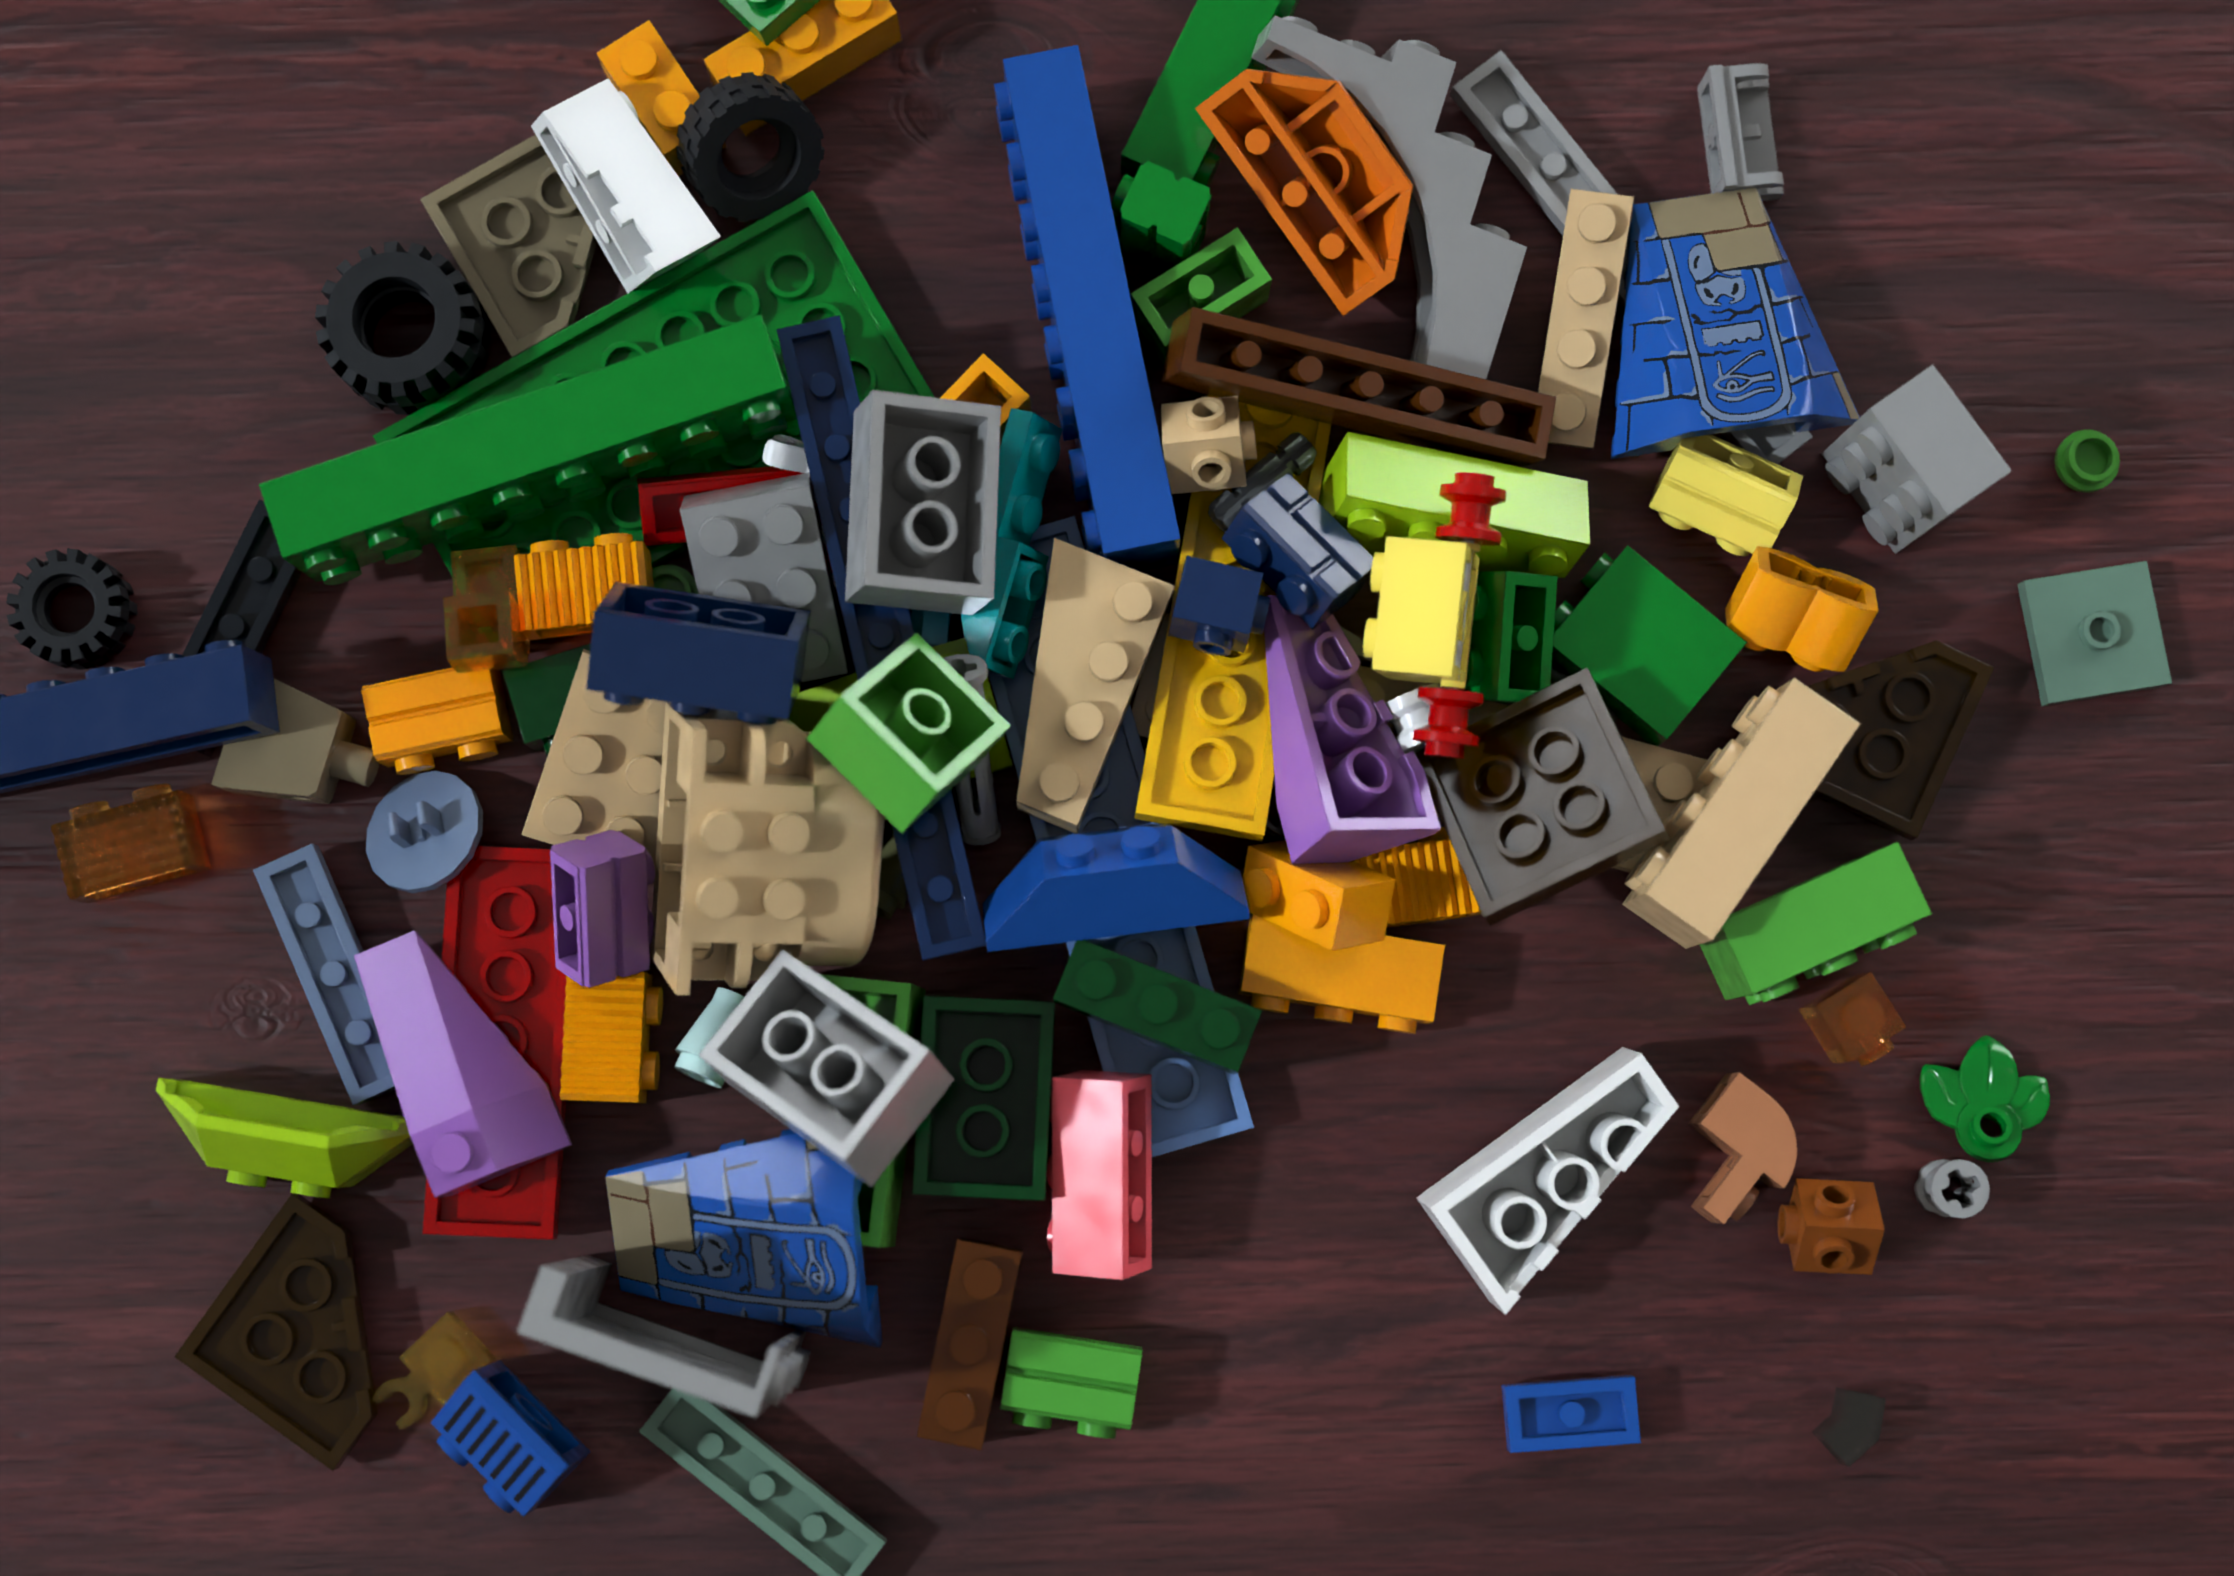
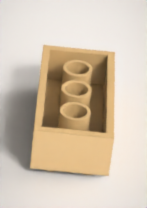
(1739, 814)

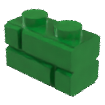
(1160, 216)

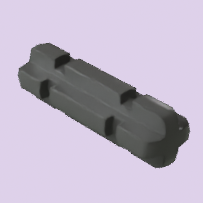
(1292, 457)

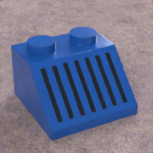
(507, 1438)

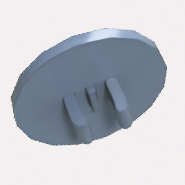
(424, 831)

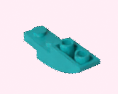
(1025, 462)

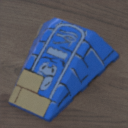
(1717, 329)
(748, 1236)

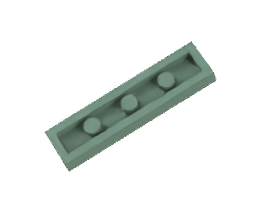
(763, 1485)

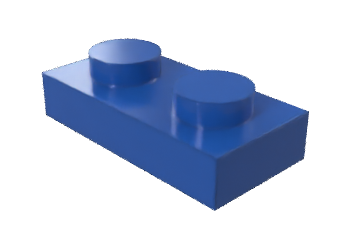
(1571, 1413)

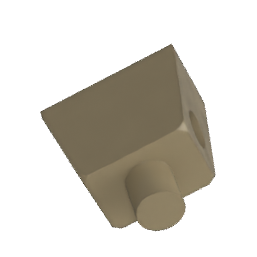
(302, 758)

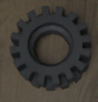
(40, 588)

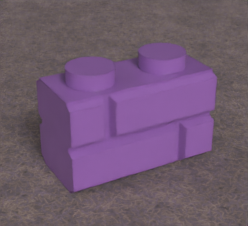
(601, 907)

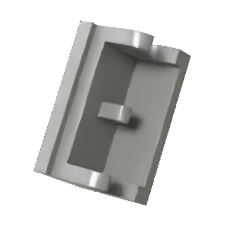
(1739, 130)

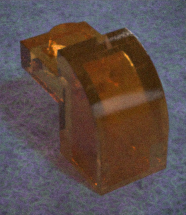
(484, 612)

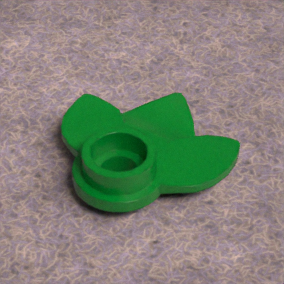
(1985, 1089)

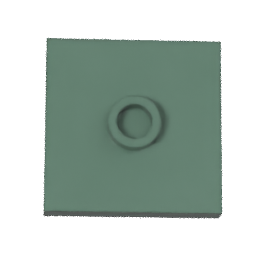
(2094, 633)

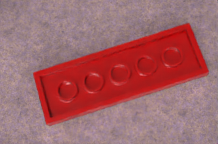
(504, 955)

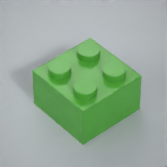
(908, 732)

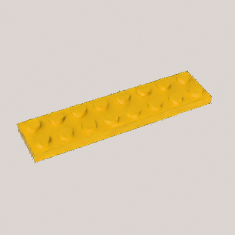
(1211, 713)

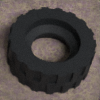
(724, 110)

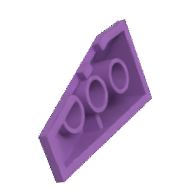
(1336, 762)

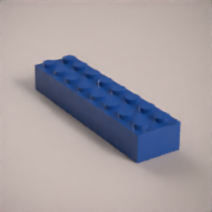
(1090, 309)

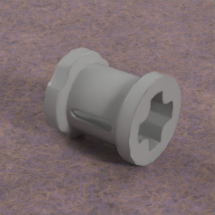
(1968, 1198)

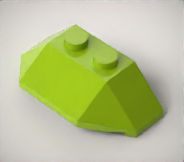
(283, 1136)

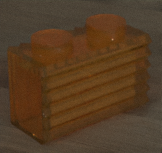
(130, 845)

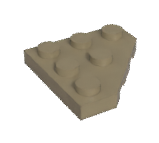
(517, 242)

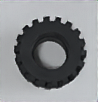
(373, 289)

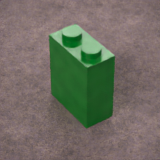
(1642, 643)

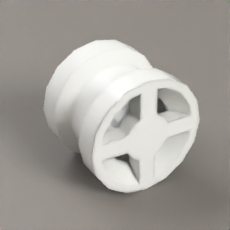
(1409, 714)

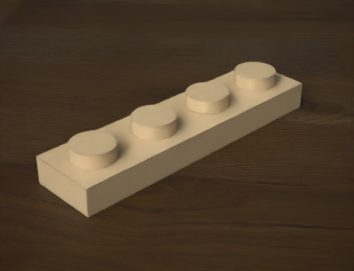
(1584, 313)

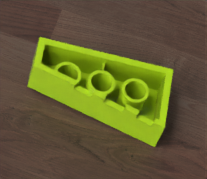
(1394, 491)

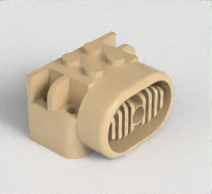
(758, 853)

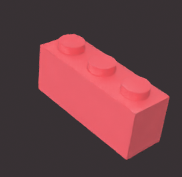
(1101, 1174)

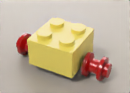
(1430, 611)

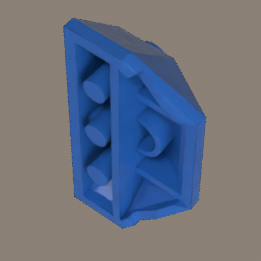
(1111, 887)

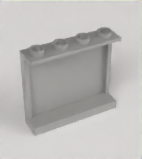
(568, 1316)

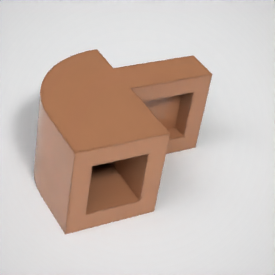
(1758, 1146)

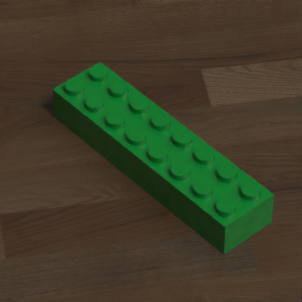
(530, 453)

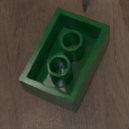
(994, 1117)

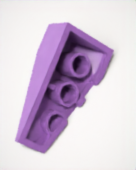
(458, 1078)

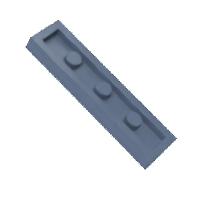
(323, 952)

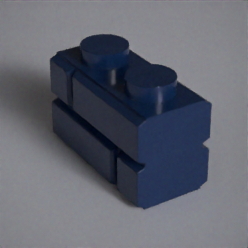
(1299, 550)

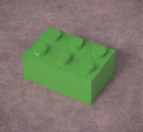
(1816, 926)

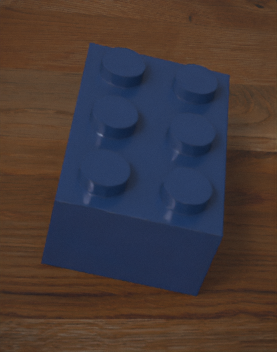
(698, 652)

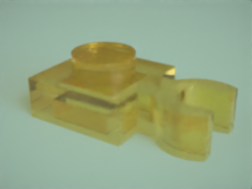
(437, 1366)

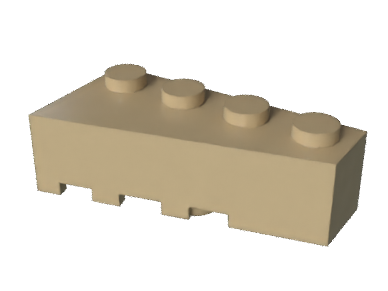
(1088, 665)

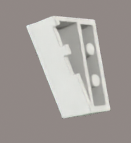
(623, 185)

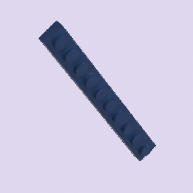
(932, 847)

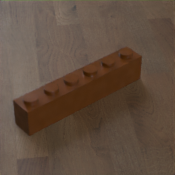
(1357, 388)

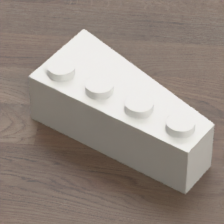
(1544, 1174)

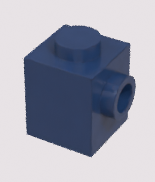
(1218, 606)

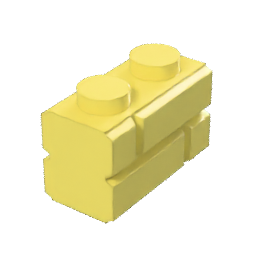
(1725, 493)

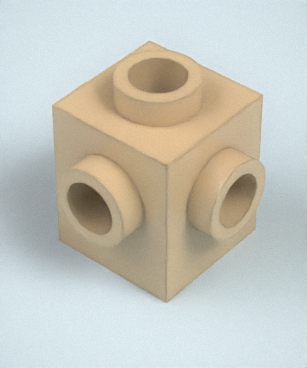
(1206, 444)

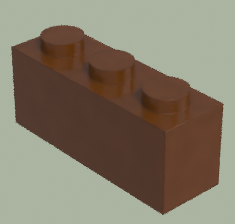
(970, 1343)

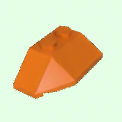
(1317, 176)

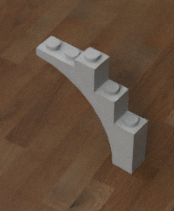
(1460, 268)

